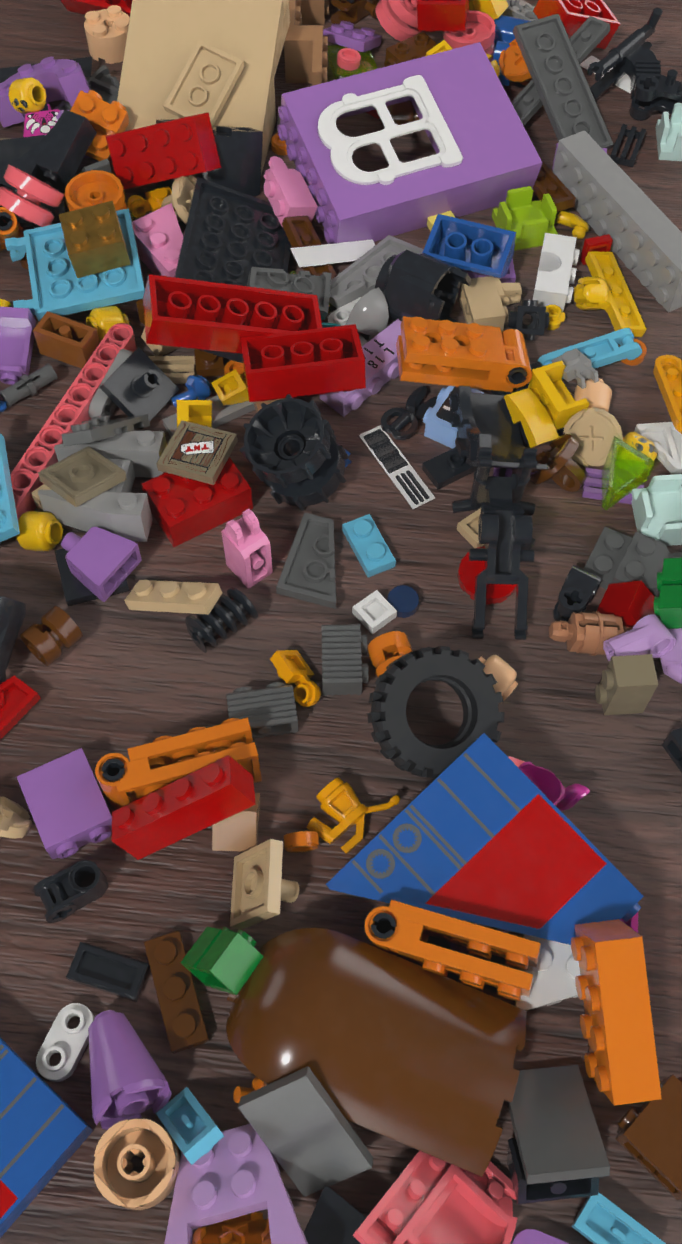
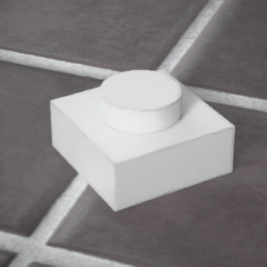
(374, 612)

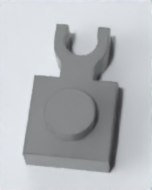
(577, 367)

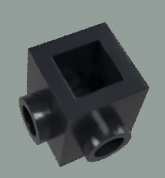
(539, 320)

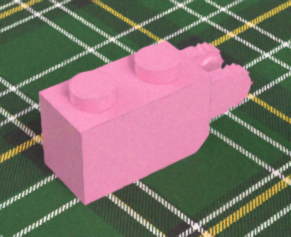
(287, 191)
(247, 549)

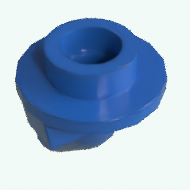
(197, 390)

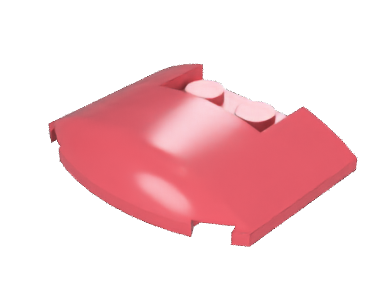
(442, 1206)

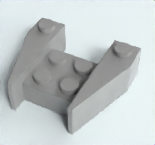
(117, 508)

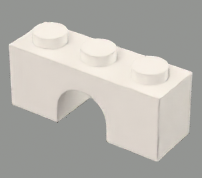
(556, 270)

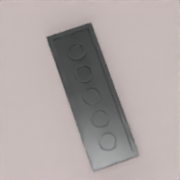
(560, 80)

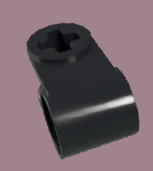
(576, 593)
(68, 890)

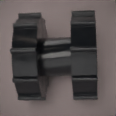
(281, 431)

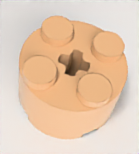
(107, 33)
(113, 1164)

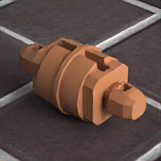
(587, 631)

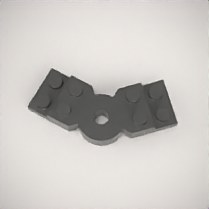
(628, 559)

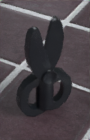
(412, 413)

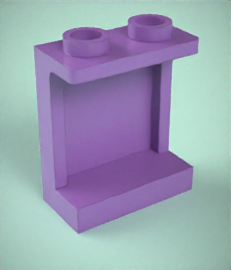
(15, 343)
(66, 804)

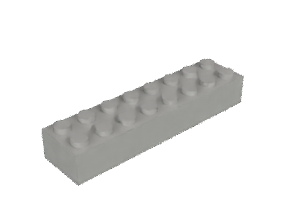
(618, 207)

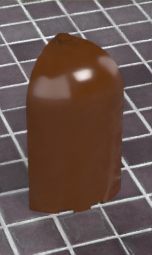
(383, 1040)

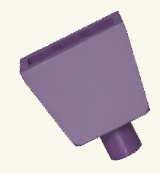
(101, 559)

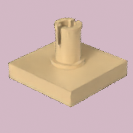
(259, 885)

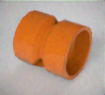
(388, 648)

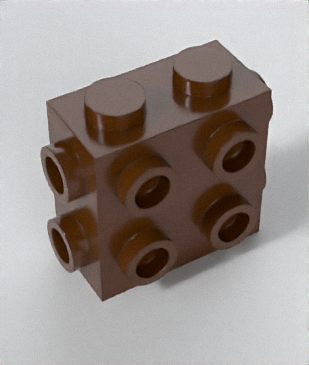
(409, 49)
(655, 1135)

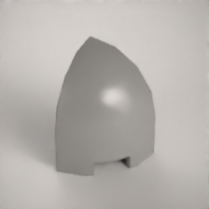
(370, 313)

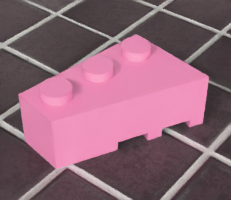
(159, 240)

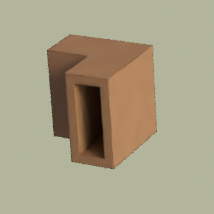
(238, 831)

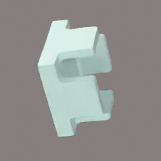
(670, 135)
(659, 509)

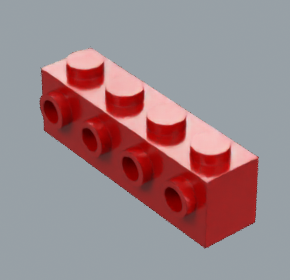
(183, 807)

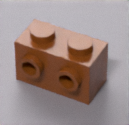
(65, 339)

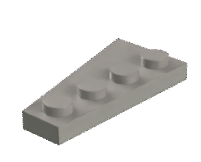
(363, 273)

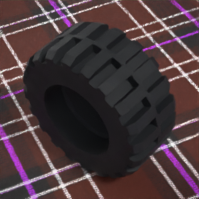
(391, 697)

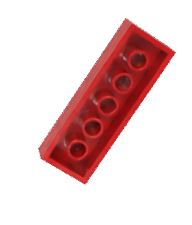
(218, 314)

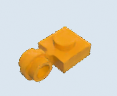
(153, 201)
(294, 669)

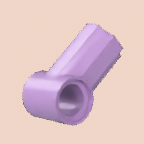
(646, 637)

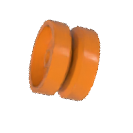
(93, 189)

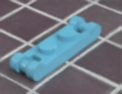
(602, 349)

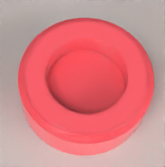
(348, 59)

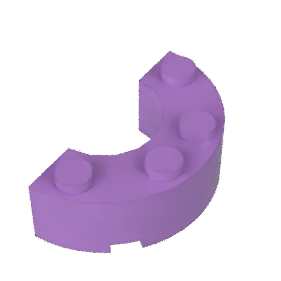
(59, 77)

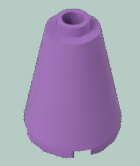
(122, 1072)

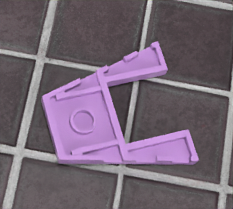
(231, 1182)

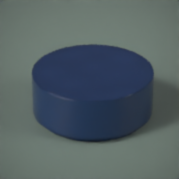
(404, 600)

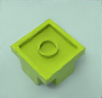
(526, 218)

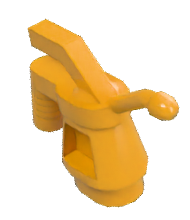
(344, 806)

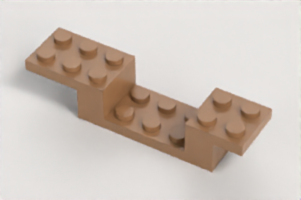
(304, 44)

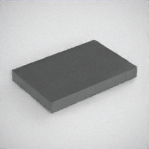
(556, 1126)
(306, 1131)

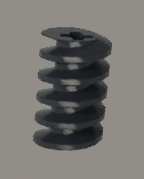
(224, 614)

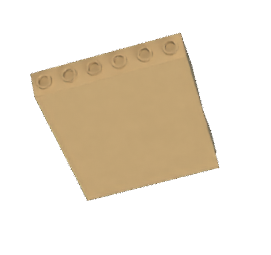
(164, 36)

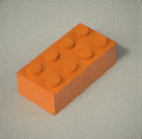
(616, 1011)

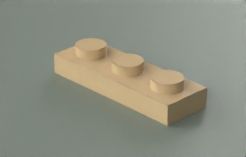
(173, 596)

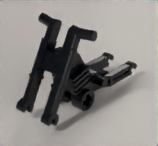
(636, 59)
(503, 532)

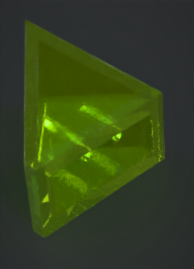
(623, 471)

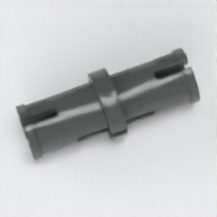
(28, 385)

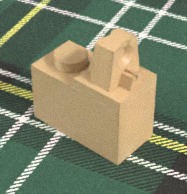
(487, 299)

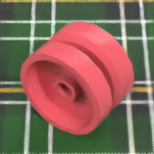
(398, 18)
(479, 28)
(29, 196)

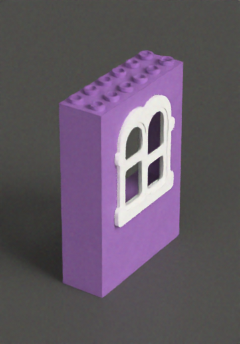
(466, 117)

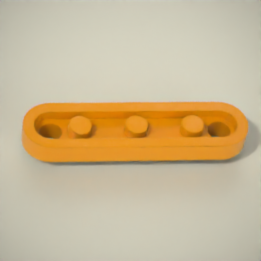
(669, 379)

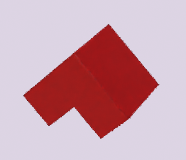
(627, 600)

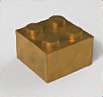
(94, 239)

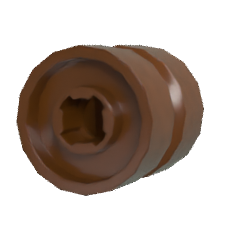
(53, 634)

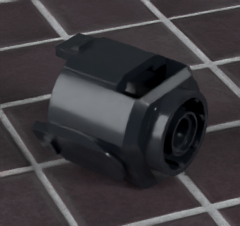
(420, 286)

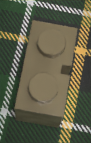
(627, 684)

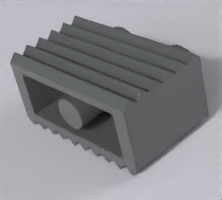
(342, 659)
(268, 709)

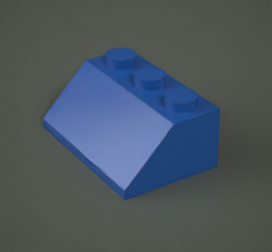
(471, 245)

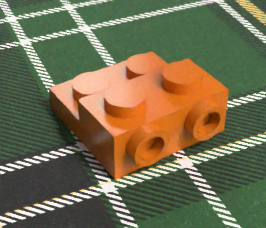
(105, 119)

